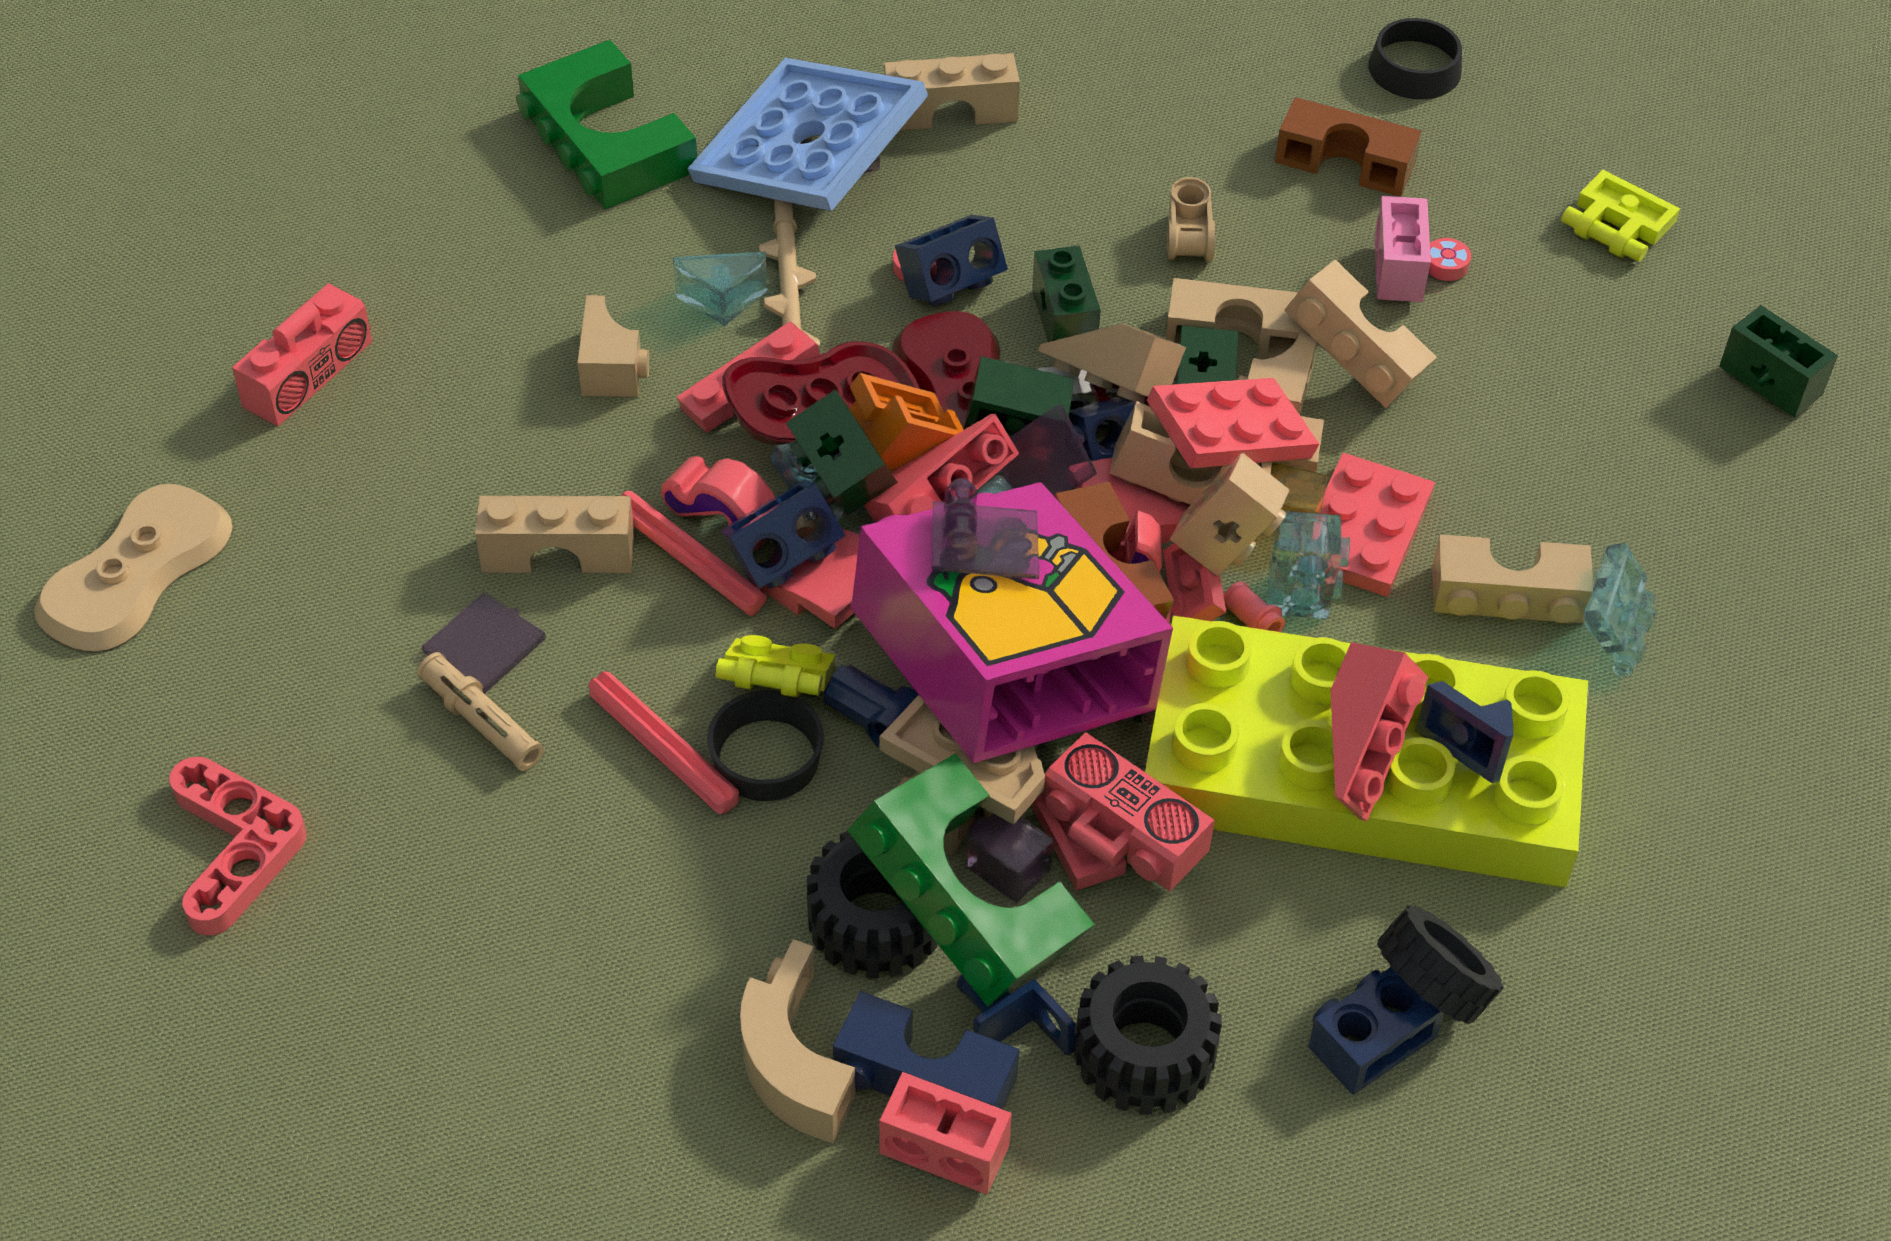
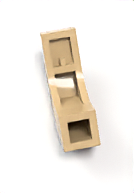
(788, 1077)

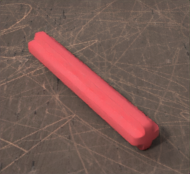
(695, 556)
(664, 743)

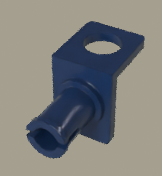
(1017, 1010)

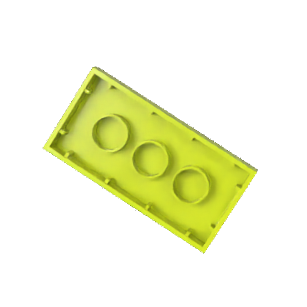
(1252, 746)

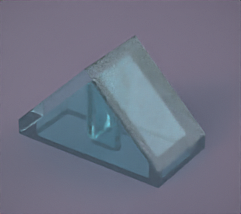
(721, 283)

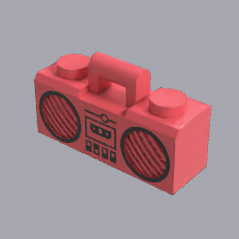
(302, 354)
(1125, 812)

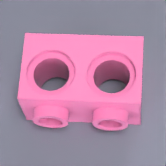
(1402, 249)

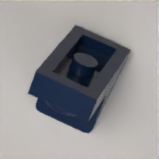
(1471, 732)

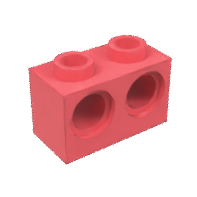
(944, 1133)

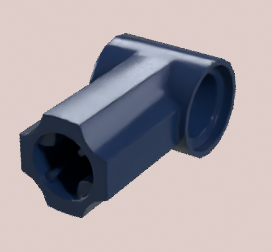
(866, 700)

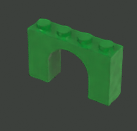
(607, 164)
(985, 942)

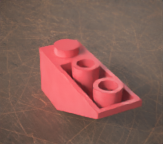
(969, 455)
(1370, 715)

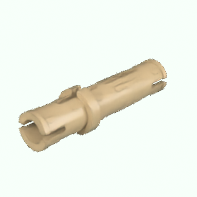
(442, 678)

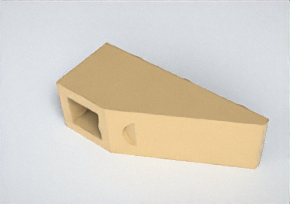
(1118, 356)

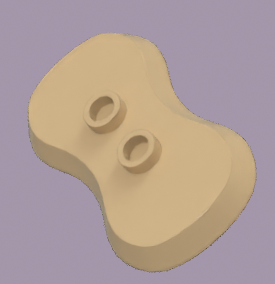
(115, 588)

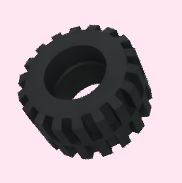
(856, 935)
(1155, 996)

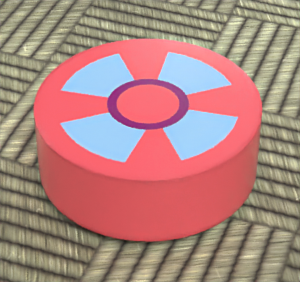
(1449, 259)

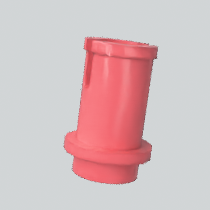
(1252, 609)

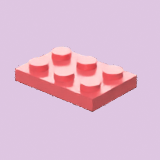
(1226, 418)
(1379, 514)

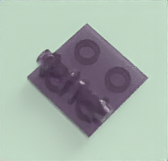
(983, 537)

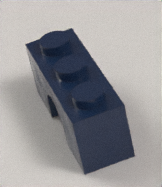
(877, 1045)

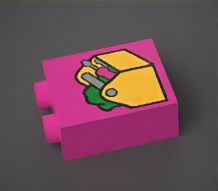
(1017, 655)

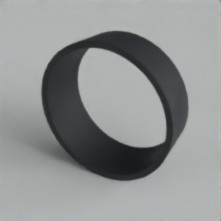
(1410, 82)
(764, 706)

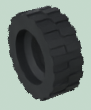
(1440, 964)

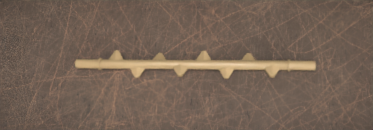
(791, 279)

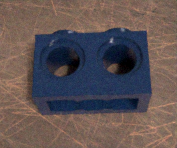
(950, 250)
(778, 521)
(1384, 1034)

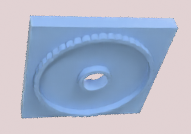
(802, 99)

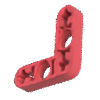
(251, 840)

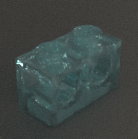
(1307, 563)

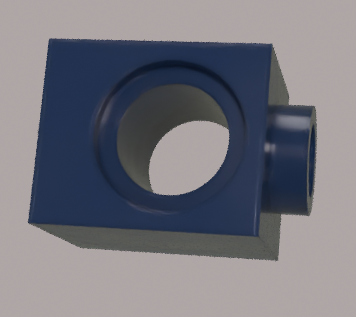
(1088, 418)

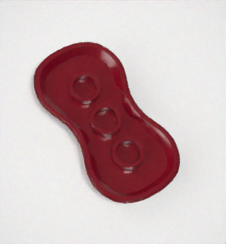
(945, 355)
(773, 391)

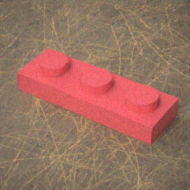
(706, 399)

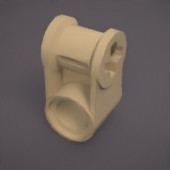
(1190, 220)

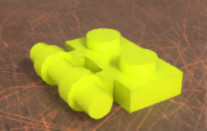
(1625, 206)
(792, 669)

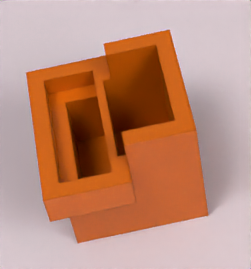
(900, 419)

